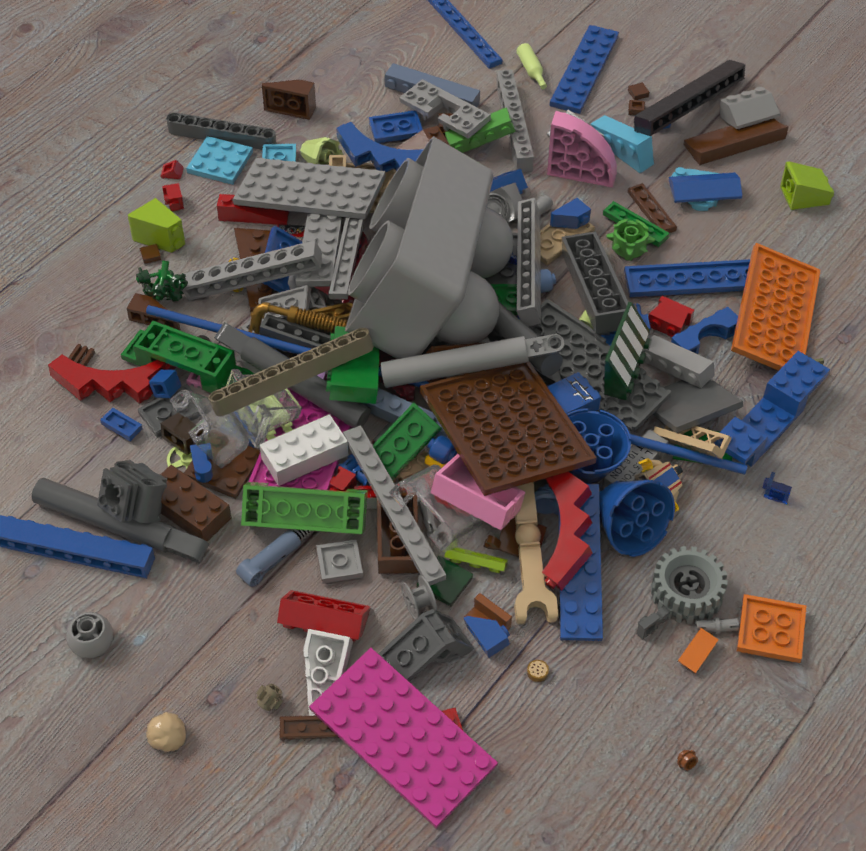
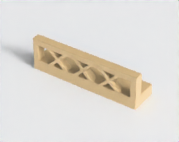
(693, 442)

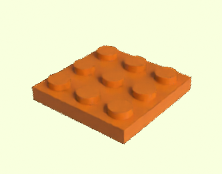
(771, 628)

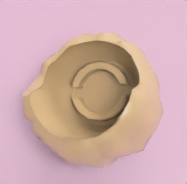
(166, 732)

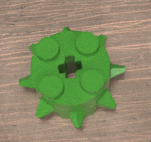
(630, 239)

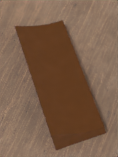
(731, 141)

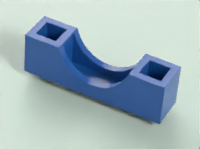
(719, 324)

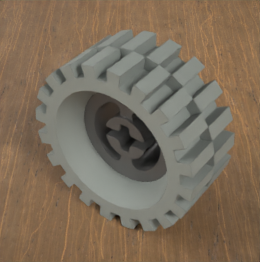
(691, 570)

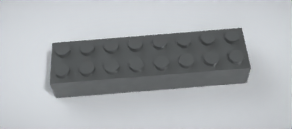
(595, 281)

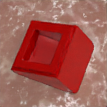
(172, 170)

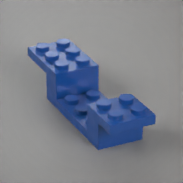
(776, 411)

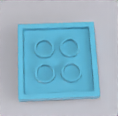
(219, 160)

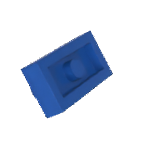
(121, 424)

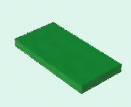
(405, 439)

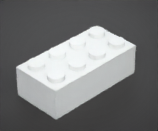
(304, 449)

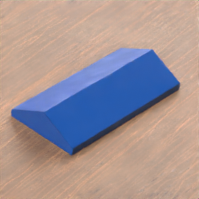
(705, 187)

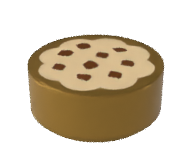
(537, 670)

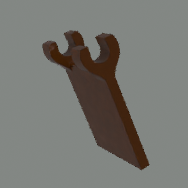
(507, 541)

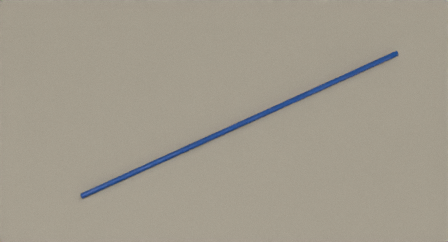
(297, 349)

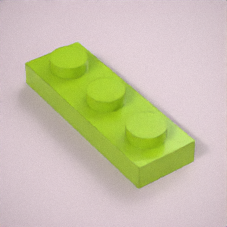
(477, 559)

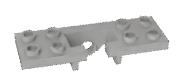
(430, 99)

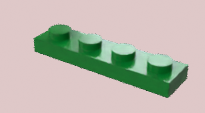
(617, 213)

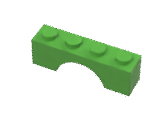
(499, 126)

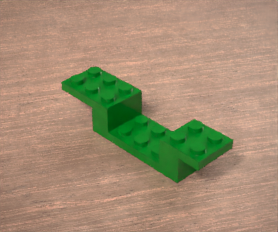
(185, 352)

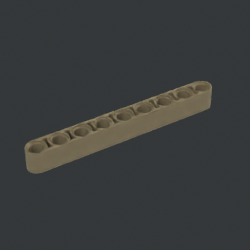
(291, 372)

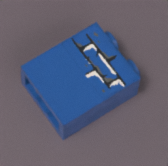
(575, 394)

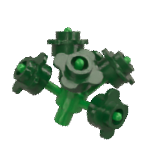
(167, 283)

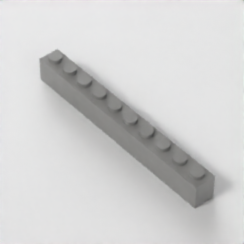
(529, 263)

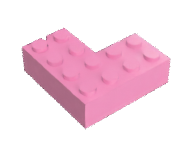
(459, 488)

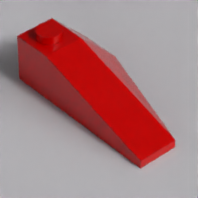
(237, 213)

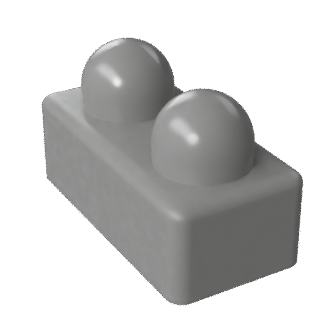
(431, 256)

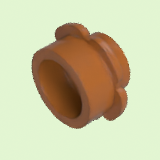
(687, 759)

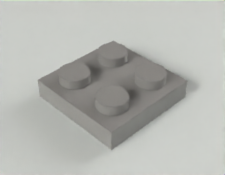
(339, 561)

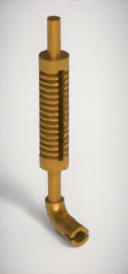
(294, 315)

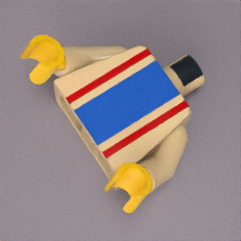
(663, 473)

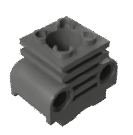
(131, 492)

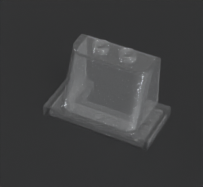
(266, 413)

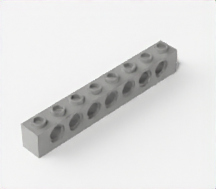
(519, 140)
(253, 270)

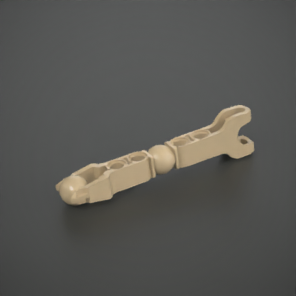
(530, 559)

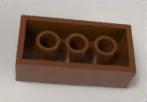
(192, 505)
(391, 552)

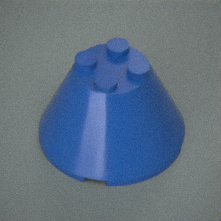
(606, 438)
(636, 515)

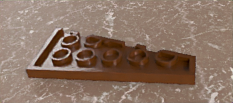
(251, 243)

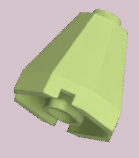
(318, 150)

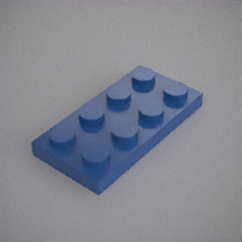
(277, 240)

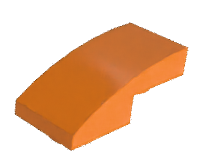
(698, 650)

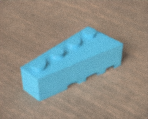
(626, 144)

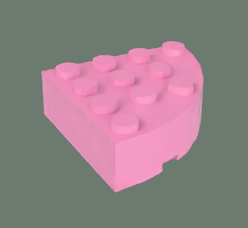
(579, 152)

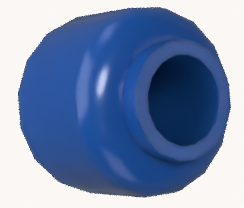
(441, 449)

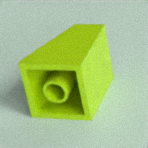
(805, 186)
(156, 225)

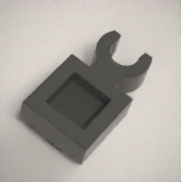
(650, 623)

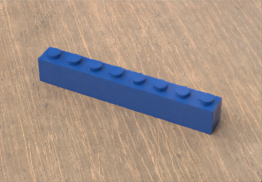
(76, 546)

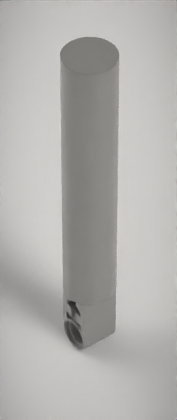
(465, 360)

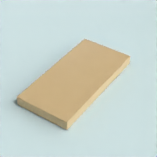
(552, 240)

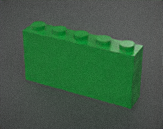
(356, 378)

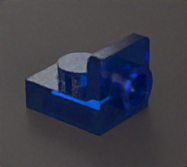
(775, 490)

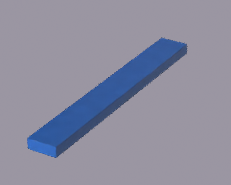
(467, 32)

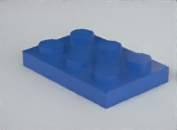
(395, 126)

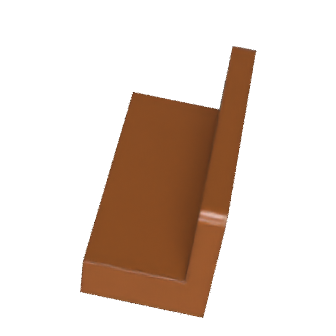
(487, 609)

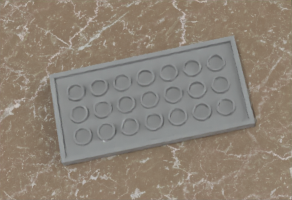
(310, 188)

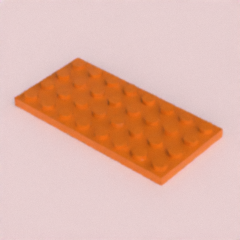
(775, 308)

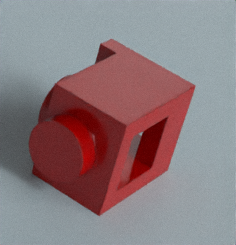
(173, 196)
(343, 480)

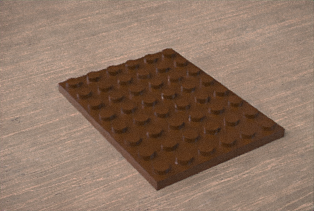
(507, 426)

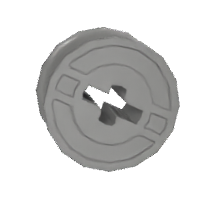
(418, 597)

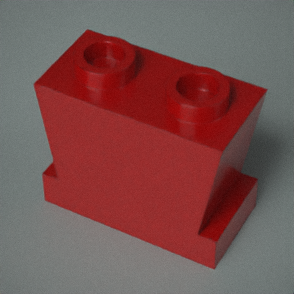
(670, 316)

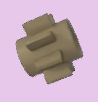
(269, 697)

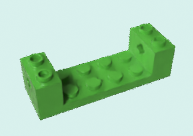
(304, 508)

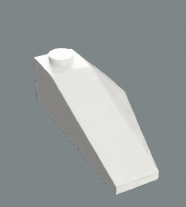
(325, 661)

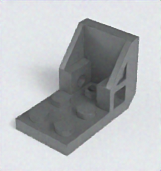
(426, 640)

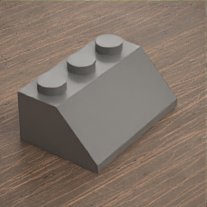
(748, 108)

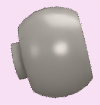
(84, 635)

